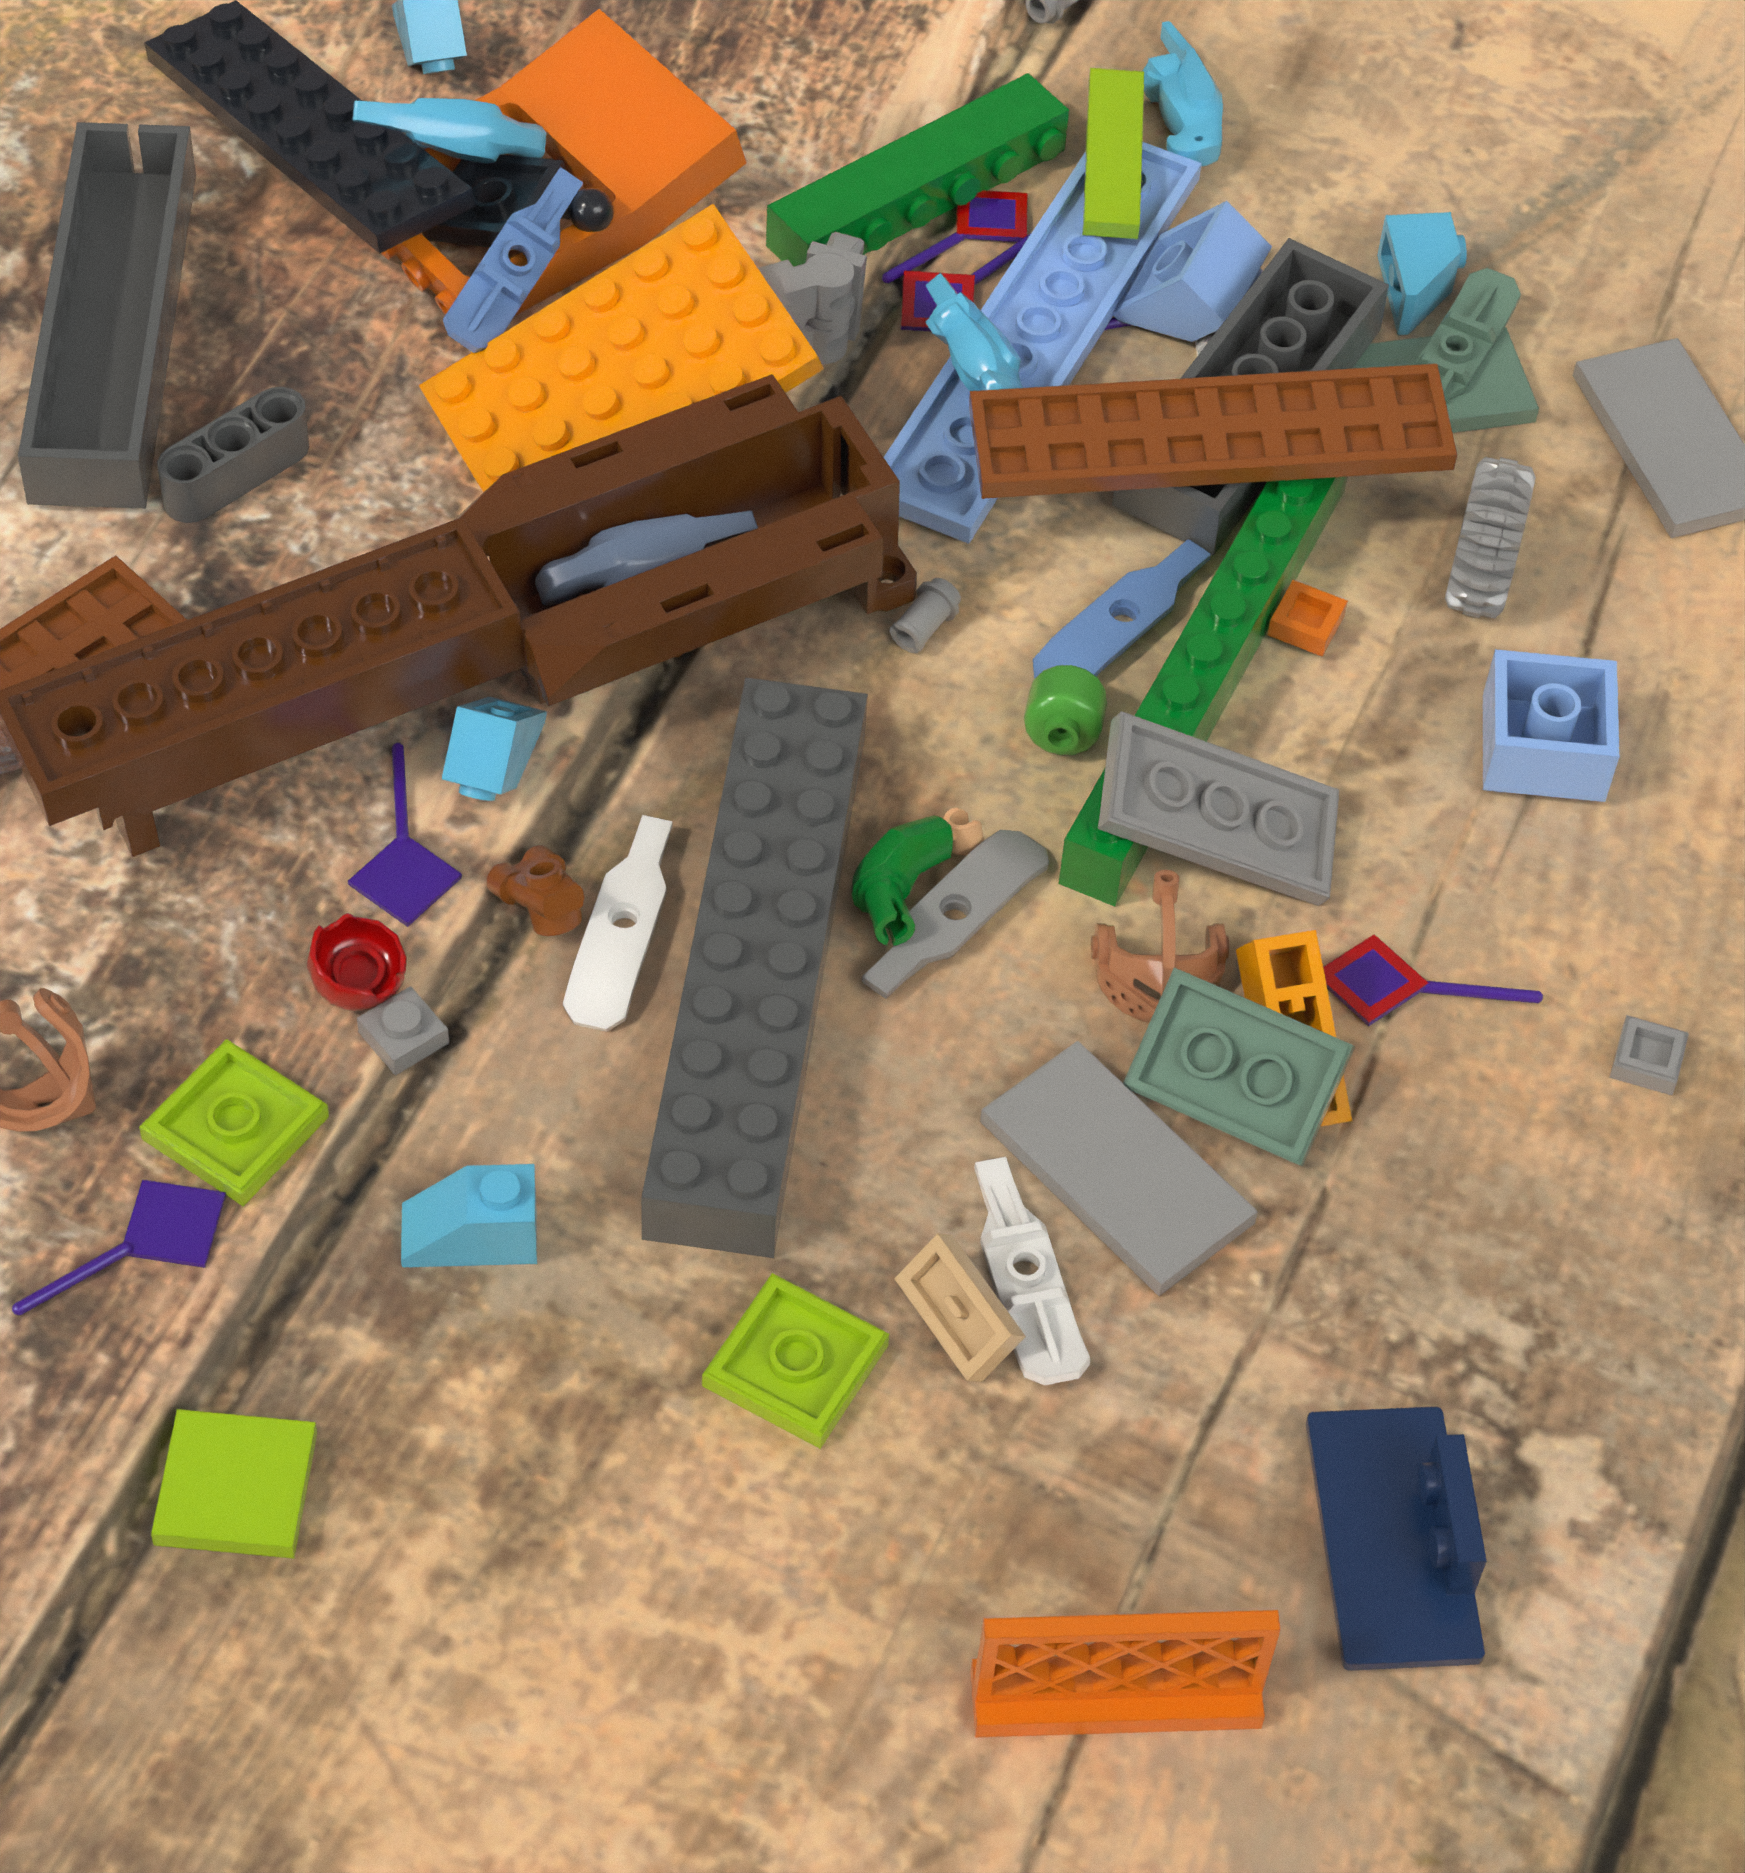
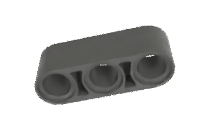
(233, 454)

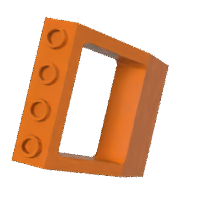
(618, 129)

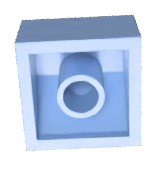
(1195, 275)

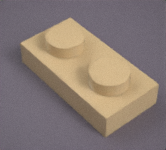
(959, 1307)

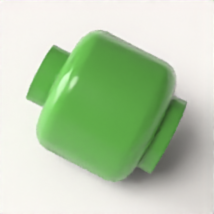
(1065, 704)

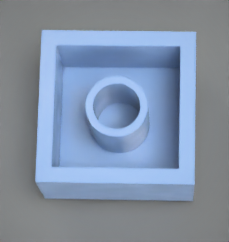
(1550, 725)

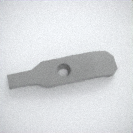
(978, 889)

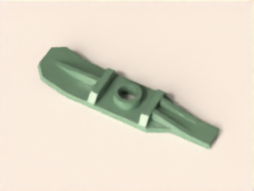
(1473, 326)

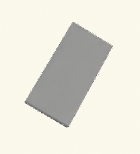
(1669, 434)
(1219, 809)
(1118, 1167)

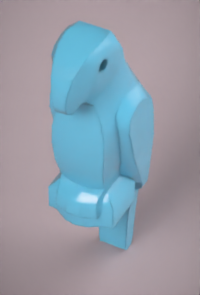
(1186, 98)
(456, 127)
(975, 344)

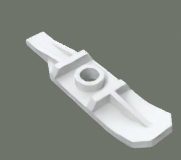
(612, 955)
(1037, 1301)

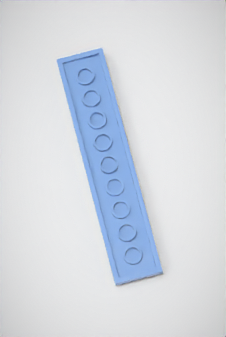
(1052, 314)

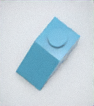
(430, 33)
(1419, 263)
(491, 746)
(473, 1219)

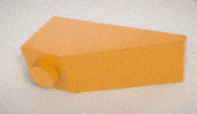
(1290, 979)

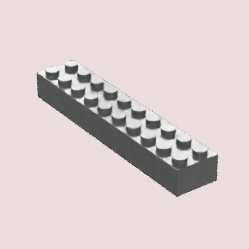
(755, 971)

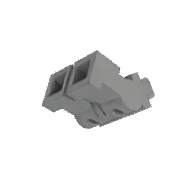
(824, 293)

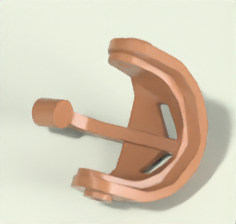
(1119, 968)
(68, 1077)

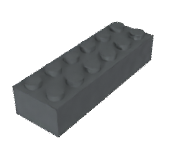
(1293, 318)

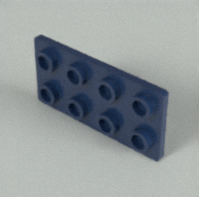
(1398, 1537)

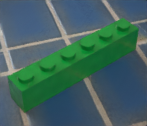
(923, 172)

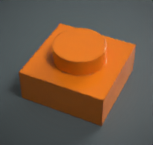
(1307, 618)

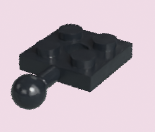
(509, 187)

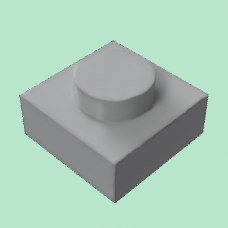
(403, 1030)

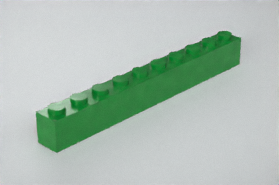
(1210, 657)

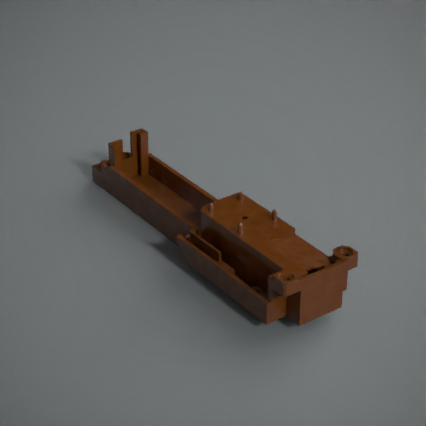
(442, 618)

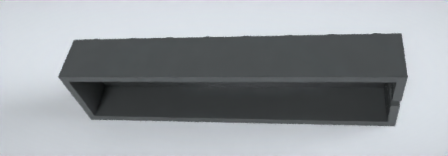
(108, 319)

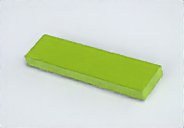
(1113, 153)

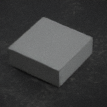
(1649, 1055)

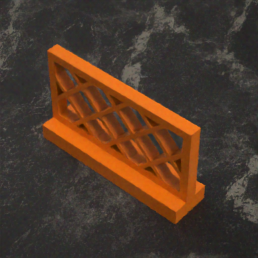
(1110, 1691)

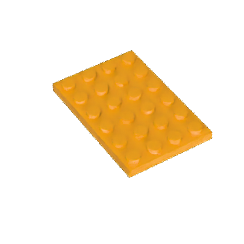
(621, 350)

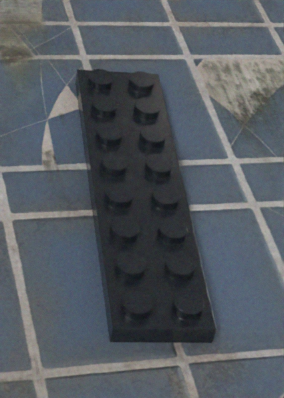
(305, 127)

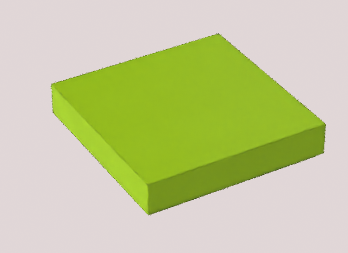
(234, 1122)
(795, 1360)
(234, 1484)

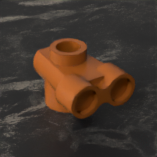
(542, 888)

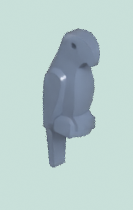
(633, 550)

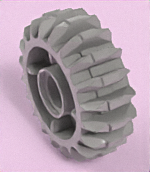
(1490, 537)

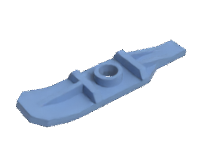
(498, 285)
(1144, 595)

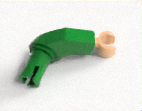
(898, 858)

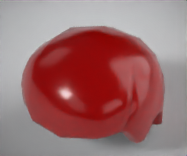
(356, 963)

